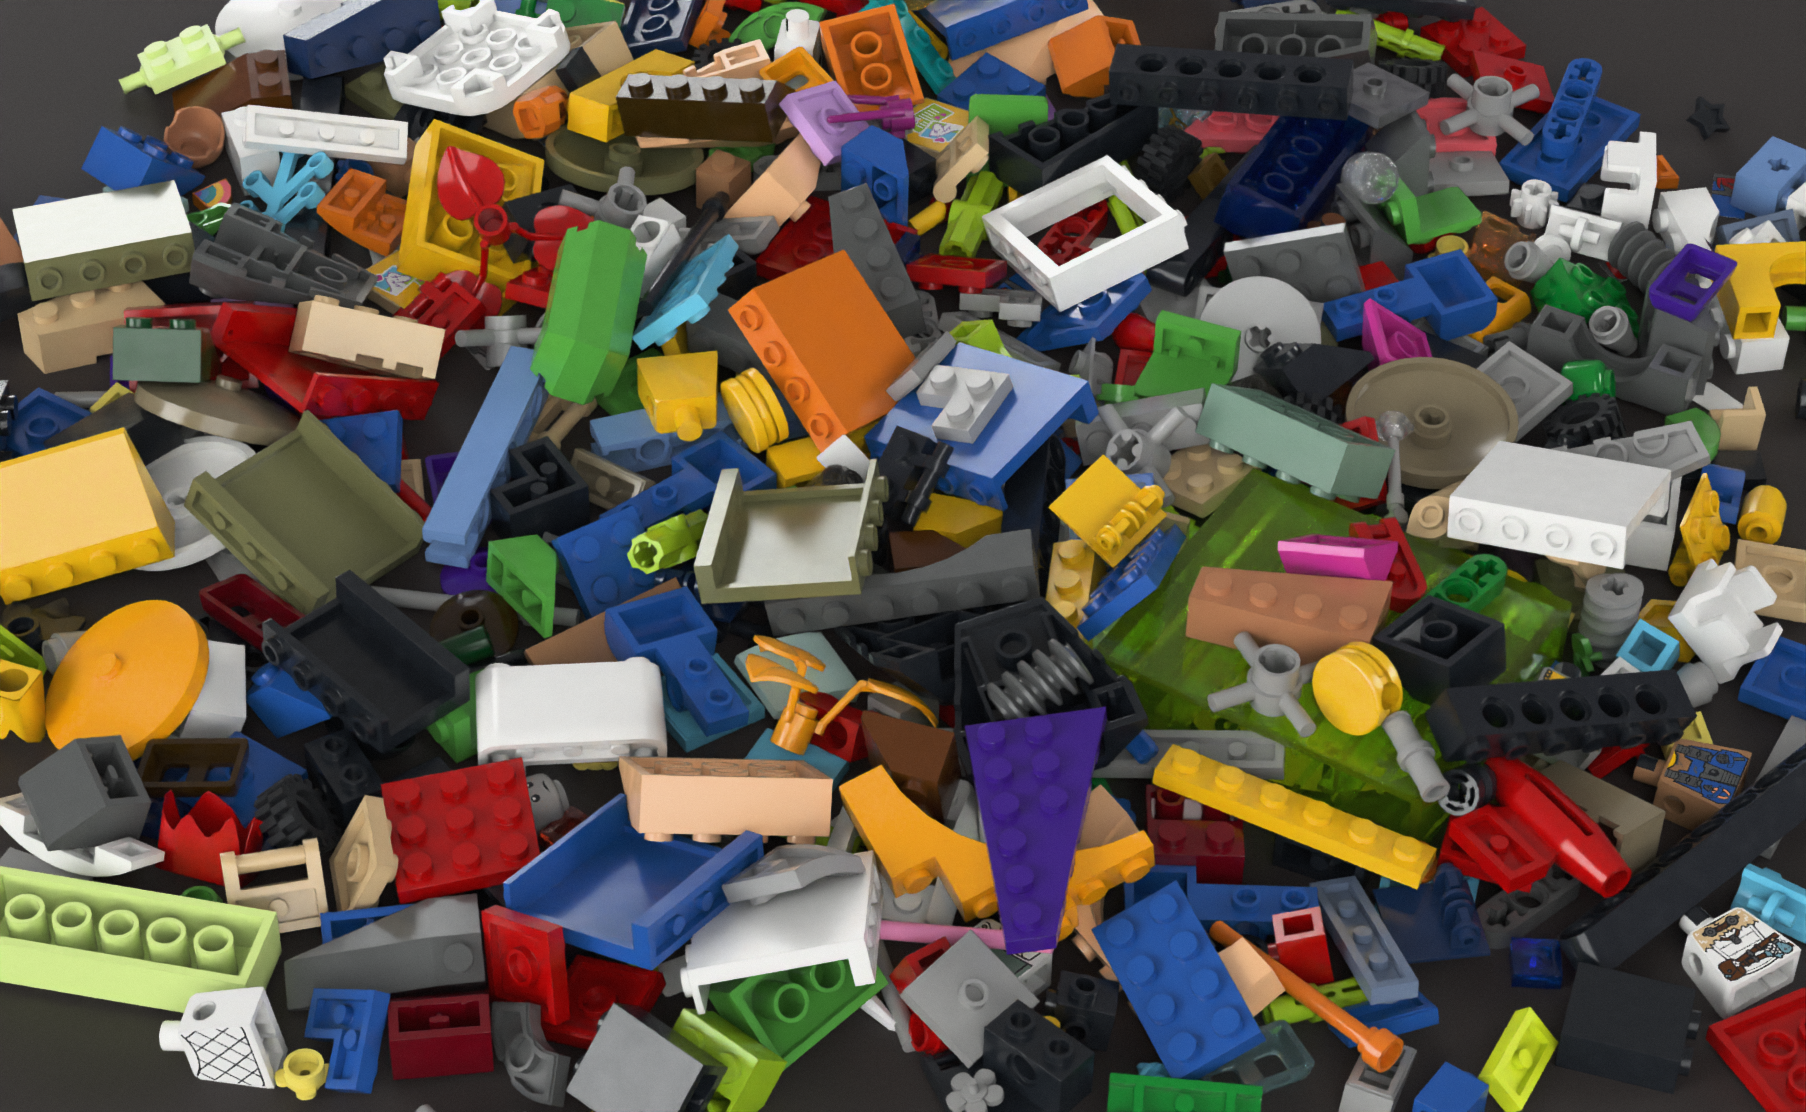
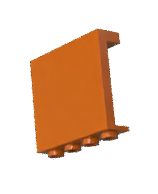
(825, 346)

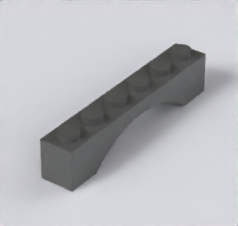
(987, 573)

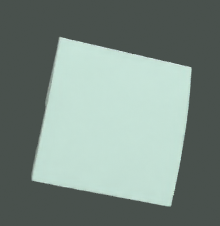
(774, 695)

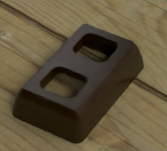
(201, 757)

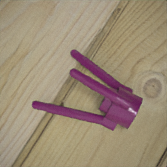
(894, 114)

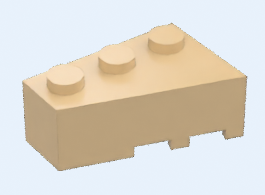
(79, 325)
(366, 340)

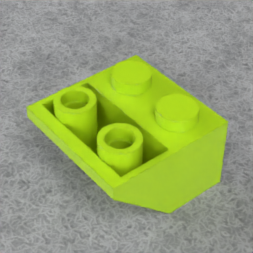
(751, 1066)

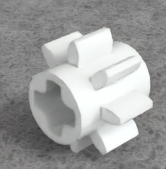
(1532, 203)

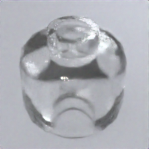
(1382, 174)

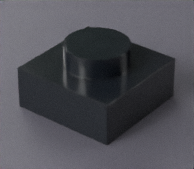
(1588, 199)

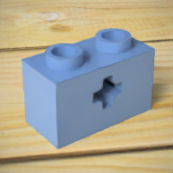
(1769, 178)

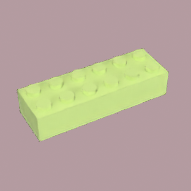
(129, 941)

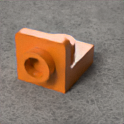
(709, 24)

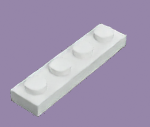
(325, 132)

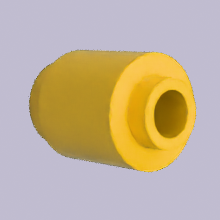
(1762, 515)

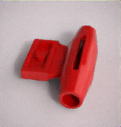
(1536, 830)

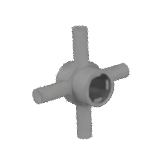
(1490, 107)
(620, 205)
(499, 336)
(1142, 451)
(1271, 684)

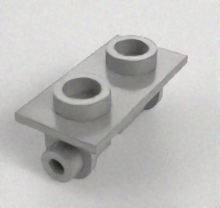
(1093, 367)

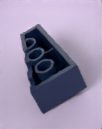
(359, 35)

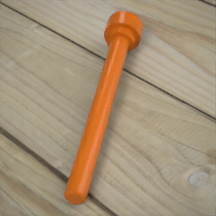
(1378, 1046)

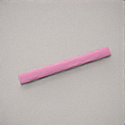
(931, 932)

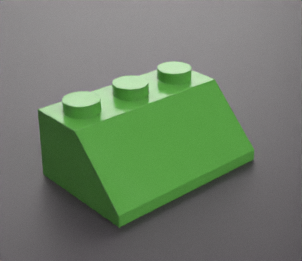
(793, 1006)

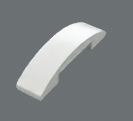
(98, 861)

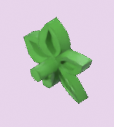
(1584, 654)

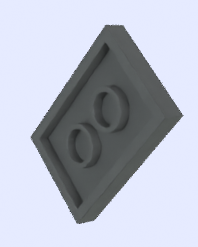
(1311, 260)

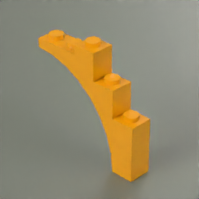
(917, 849)

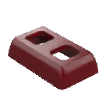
(249, 594)

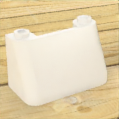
(570, 712)

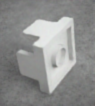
(1632, 165)
(1720, 620)

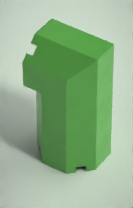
(590, 312)

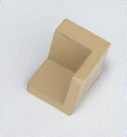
(1741, 427)

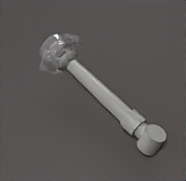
(1392, 428)

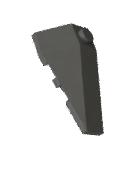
(408, 953)

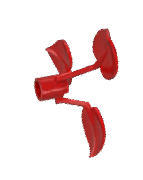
(471, 188)

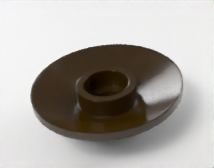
(483, 605)

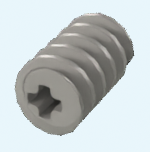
(1610, 613)

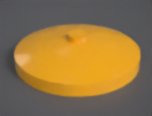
(129, 677)

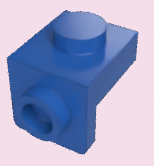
(1729, 485)

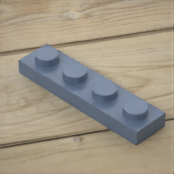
(1365, 942)

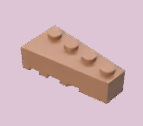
(1287, 609)

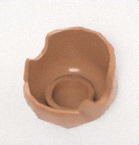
(196, 134)

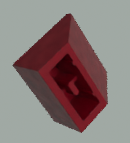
(1194, 836)
(440, 1034)

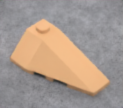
(782, 187)

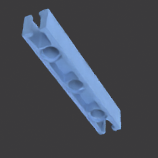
(635, 445)
(483, 463)

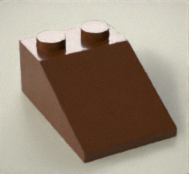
(247, 80)

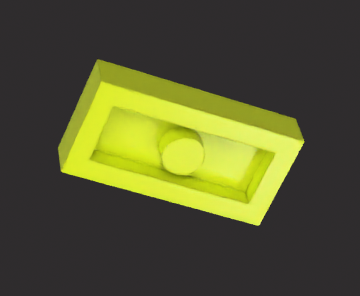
(1518, 1060)

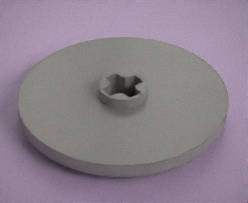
(1262, 305)

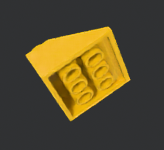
(439, 242)
(79, 516)

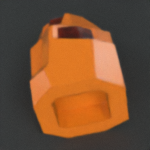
(541, 111)

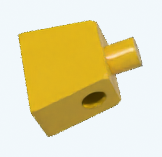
(680, 392)

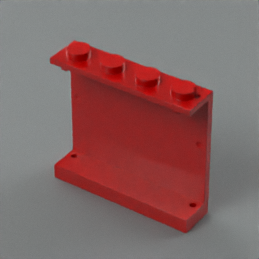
(260, 343)

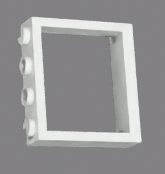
(1101, 267)

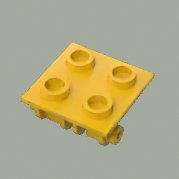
(1110, 510)
(1701, 532)

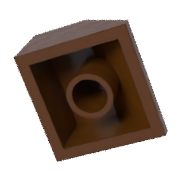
(917, 759)

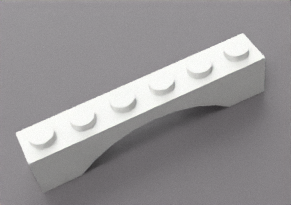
(1689, 218)

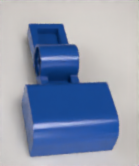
(1439, 288)
(695, 480)
(681, 641)
(1241, 907)

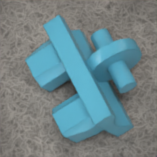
(1773, 901)

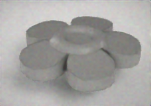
(975, 1092)

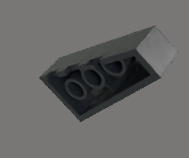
(1069, 142)

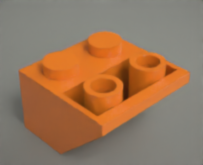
(1086, 53)

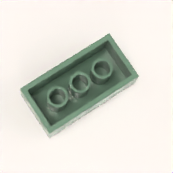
(1294, 443)

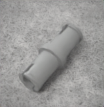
(1415, 756)

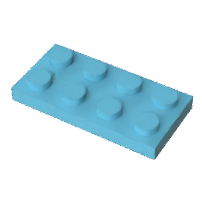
(688, 295)

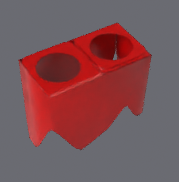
(196, 840)

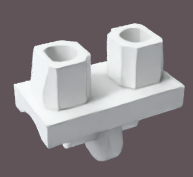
(1583, 231)

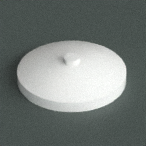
(266, 22)
(173, 479)

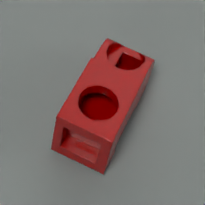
(844, 733)

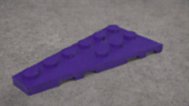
(1032, 807)

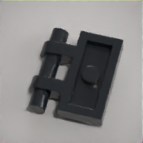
(912, 471)

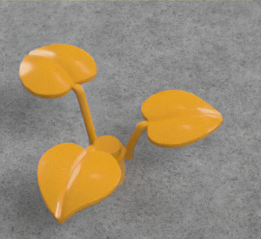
(798, 719)

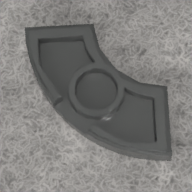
(529, 1059)

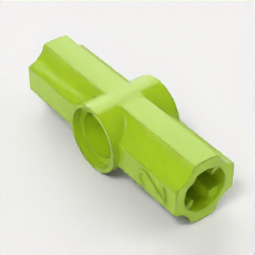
(965, 221)
(668, 542)

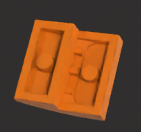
(364, 211)

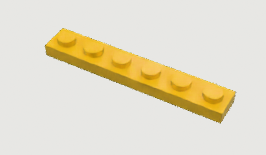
(1294, 816)

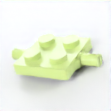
(181, 58)

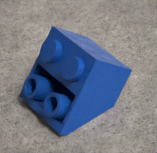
(128, 162)
(880, 162)

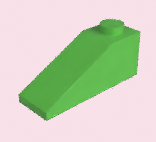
(525, 576)

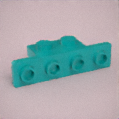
(924, 56)

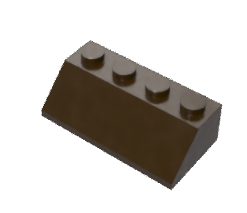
(702, 107)

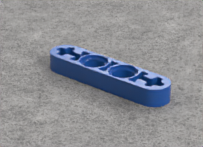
(1571, 108)

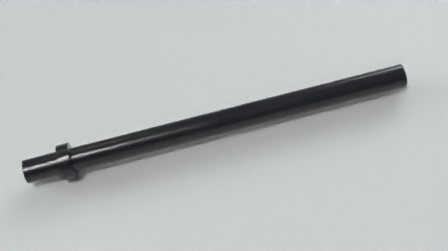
(712, 211)

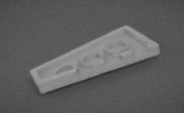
(1665, 447)

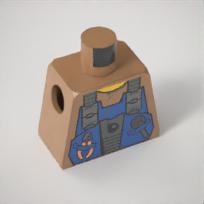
(1694, 780)

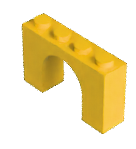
(1749, 294)

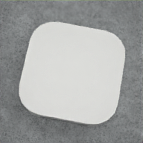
(477, 60)

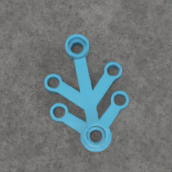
(287, 185)

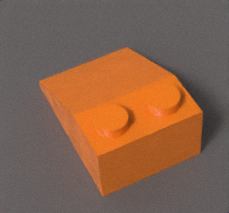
(870, 56)

